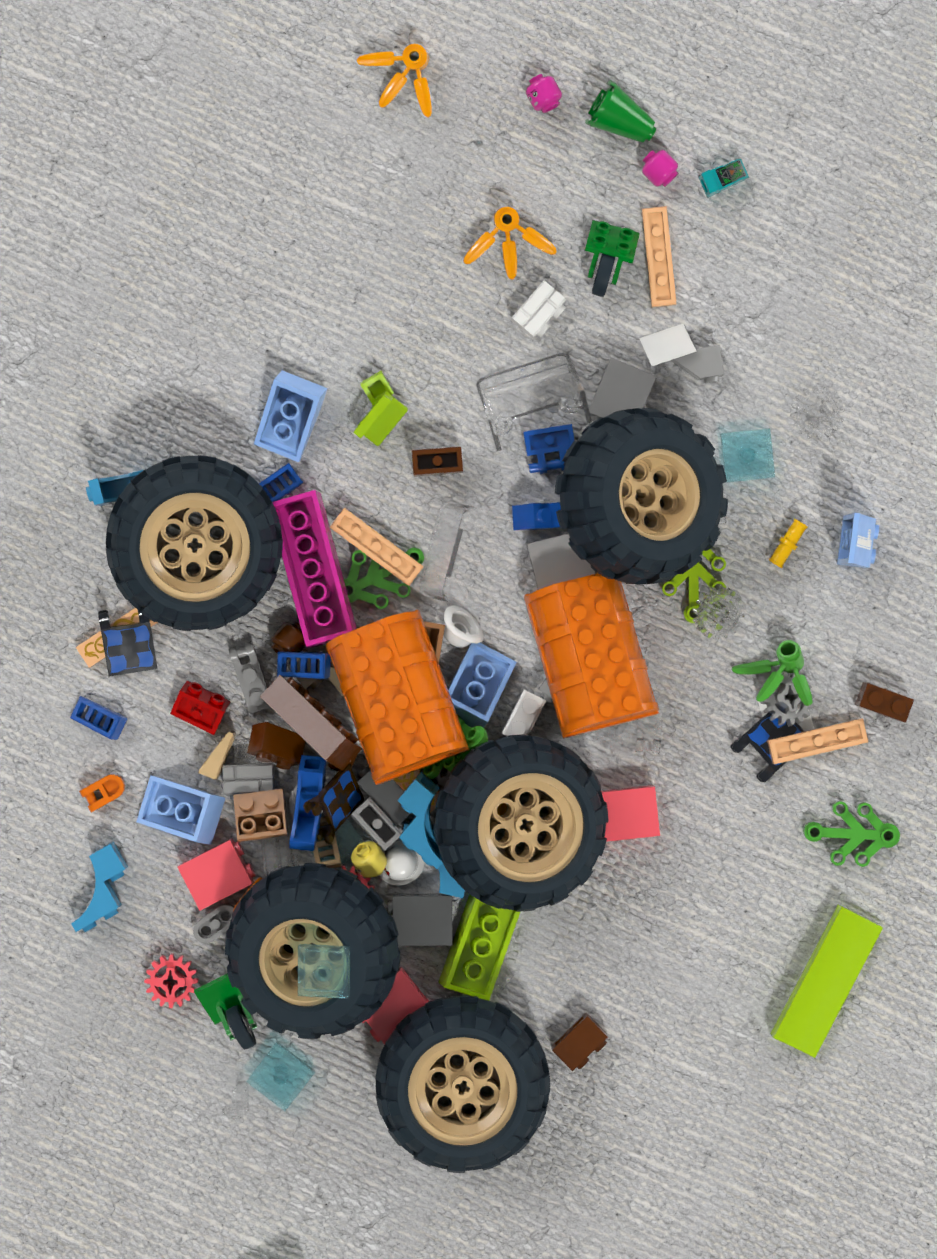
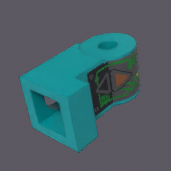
(723, 177)

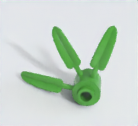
(791, 661)

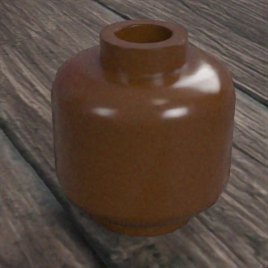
(288, 638)

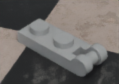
(250, 677)

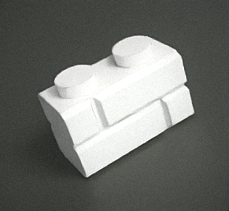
(538, 310)
(524, 714)

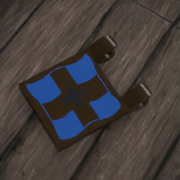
(337, 801)

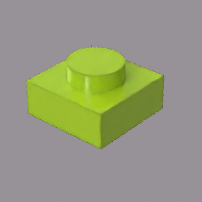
(376, 386)

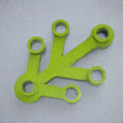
(694, 574)

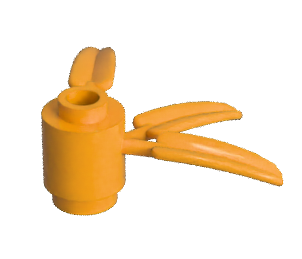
(399, 79)
(508, 246)

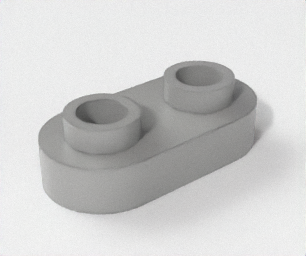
(215, 922)

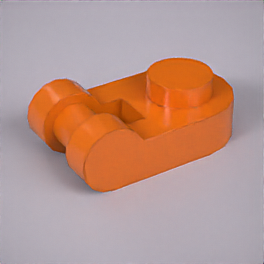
(110, 788)

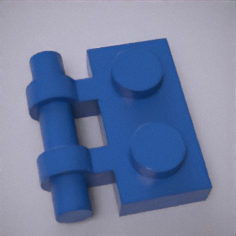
(546, 441)

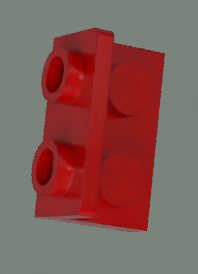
(200, 707)

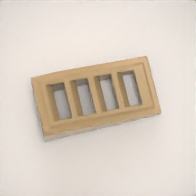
(214, 764)
(334, 863)

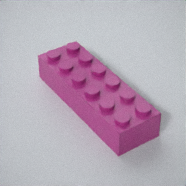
(313, 569)

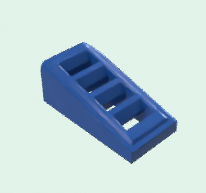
(278, 475)
(324, 665)
(116, 728)

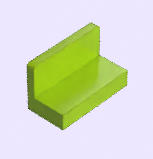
(381, 419)

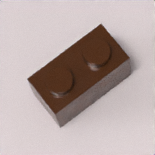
(437, 461)
(884, 702)
(276, 745)
(580, 1042)

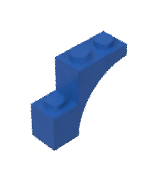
(535, 516)
(310, 783)

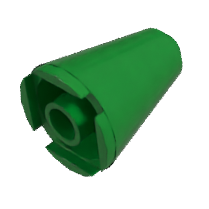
(620, 115)

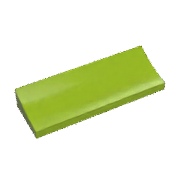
(478, 949)
(826, 981)

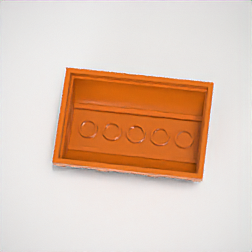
(590, 654)
(396, 696)

